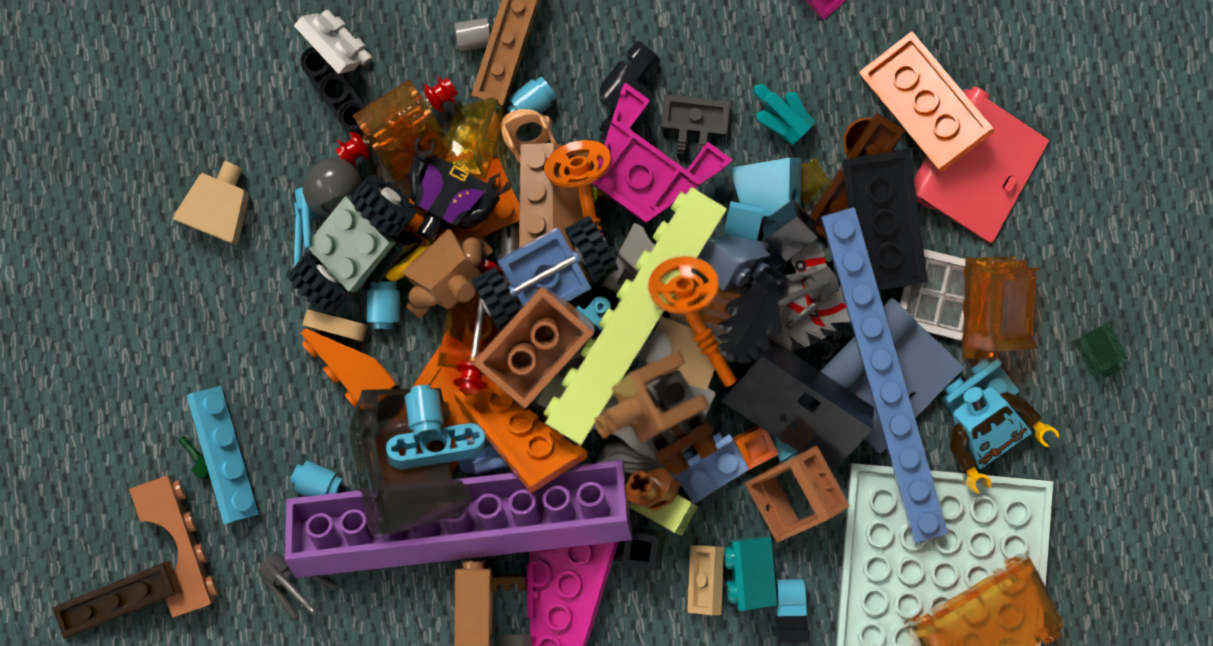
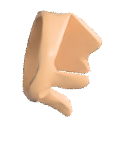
(515, 119)

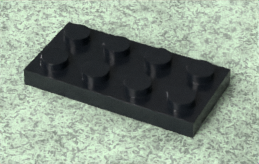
(888, 216)

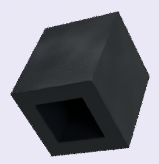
(789, 230)

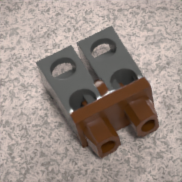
(694, 430)

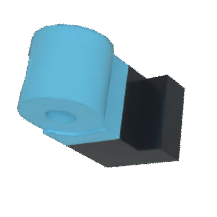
(791, 611)

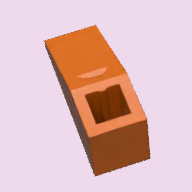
(348, 365)

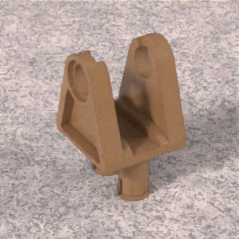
(637, 408)

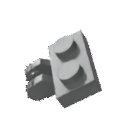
(694, 116)

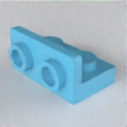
(985, 376)

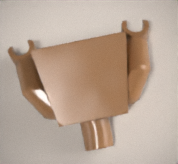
(445, 272)

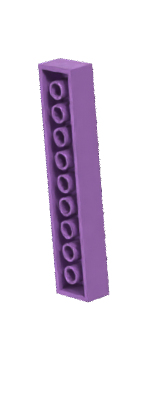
(503, 518)

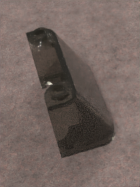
(392, 496)

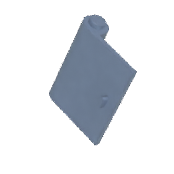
(923, 362)

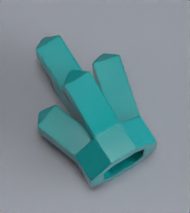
(784, 117)

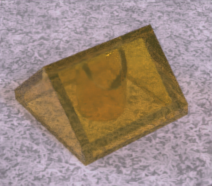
(474, 136)

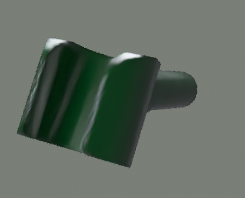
(200, 467)

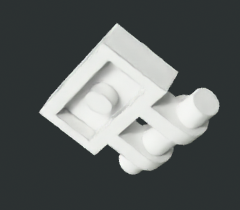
(333, 41)

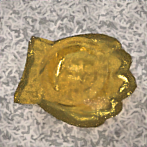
(811, 179)

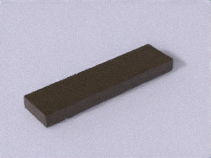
(117, 599)

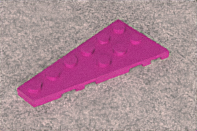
(566, 592)

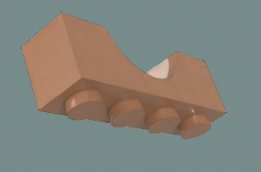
(162, 504)

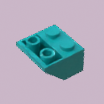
(751, 573)

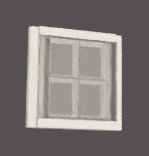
(940, 301)

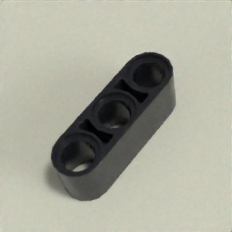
(323, 80)

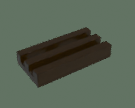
(508, 581)

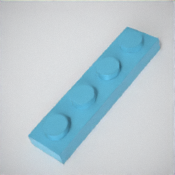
(222, 454)

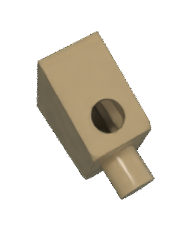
(216, 205)

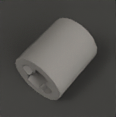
(472, 34)

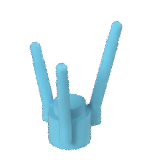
(302, 222)

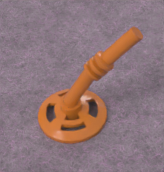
(580, 173)
(684, 298)

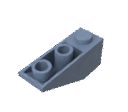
(739, 260)

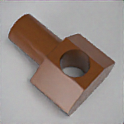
(652, 489)

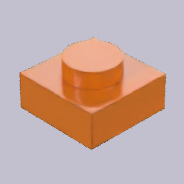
(755, 446)

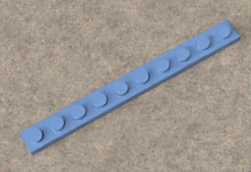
(884, 375)

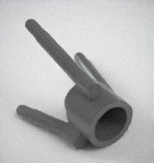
(819, 285)
(278, 574)

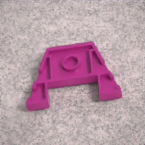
(642, 175)

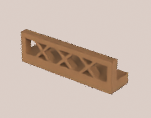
(505, 50)

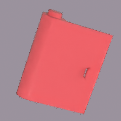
(973, 186)

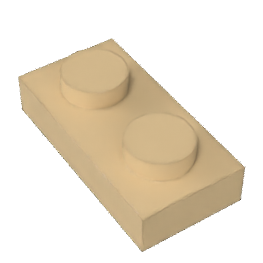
(705, 579)

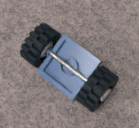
(546, 264)

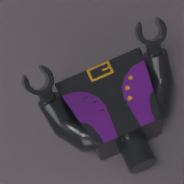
(448, 194)

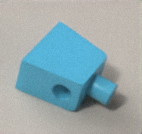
(768, 184)

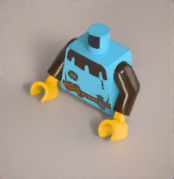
(989, 427)

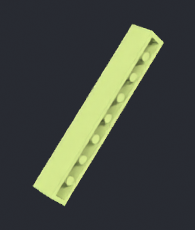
(632, 320)

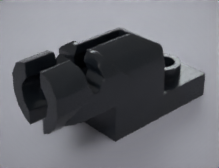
(635, 75)

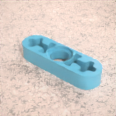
(448, 454)

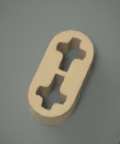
(334, 325)

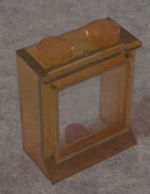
(1002, 306)

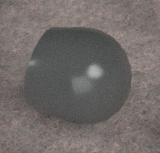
(328, 184)

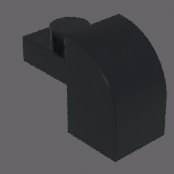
(643, 550)

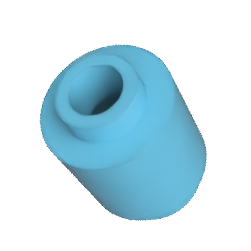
(533, 95)
(383, 304)
(424, 411)
(315, 480)

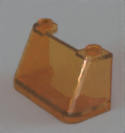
(997, 611)

